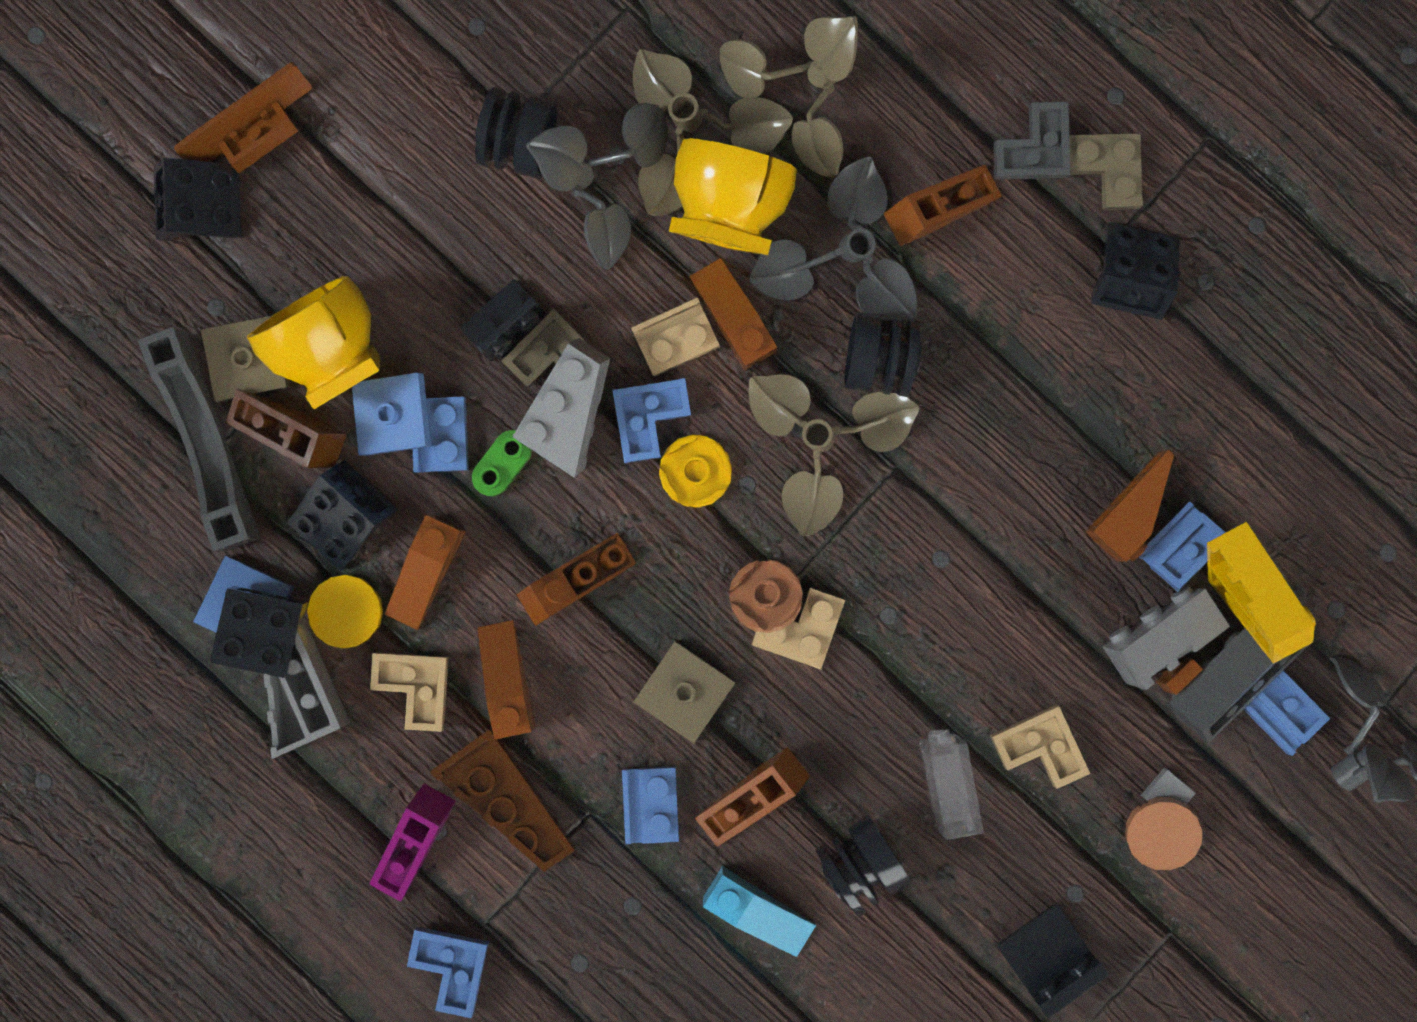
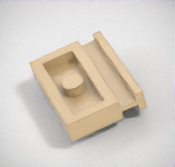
(675, 337)

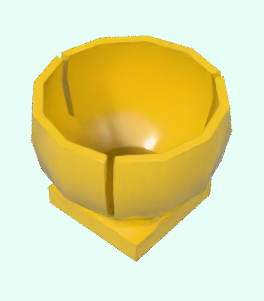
(729, 194)
(320, 341)

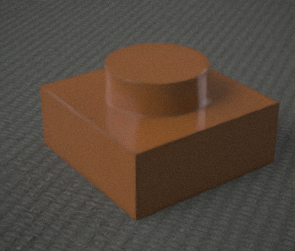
(1178, 678)

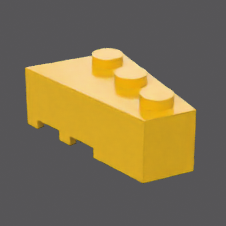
(1258, 593)

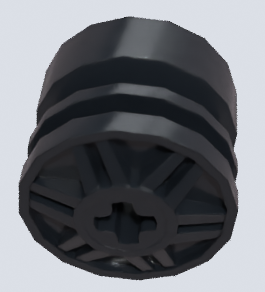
(506, 130)
(882, 354)
(862, 866)

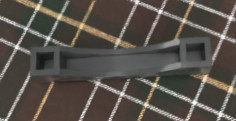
(219, 488)

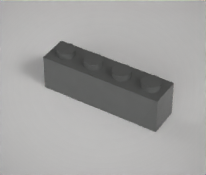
(1227, 685)

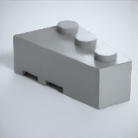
(566, 407)
(1165, 636)
(304, 701)

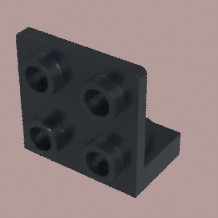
(196, 199)
(1138, 271)
(503, 321)
(340, 514)
(257, 631)
(1052, 960)

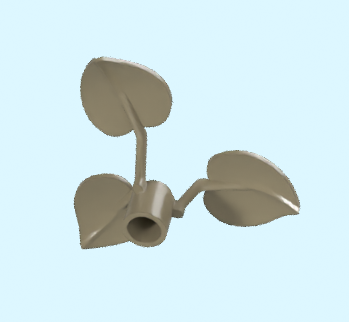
(833, 48)
(666, 82)
(781, 401)

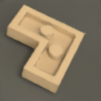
(810, 636)
(423, 681)
(1043, 736)

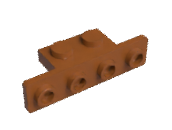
(250, 124)

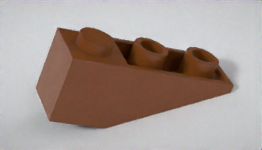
(576, 579)

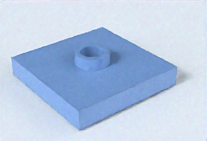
(391, 414)
(235, 573)

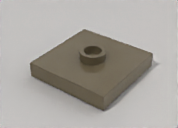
(234, 363)
(684, 692)

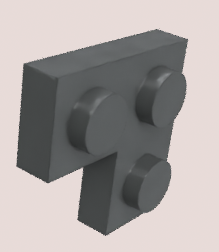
(1044, 153)

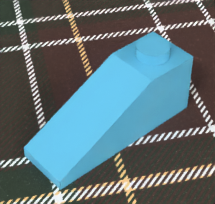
(757, 912)

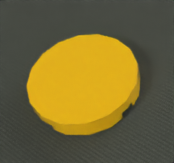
(695, 471)
(345, 611)

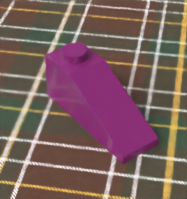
(412, 841)

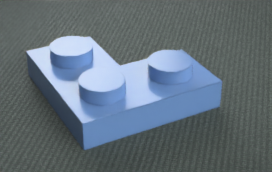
(639, 410)
(460, 962)

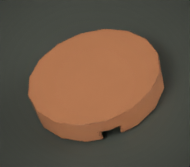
(766, 596)
(1163, 833)

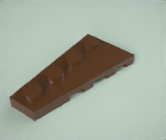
(499, 791)

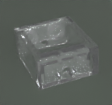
(951, 785)

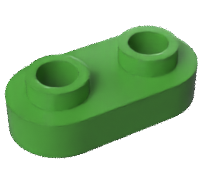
(504, 465)

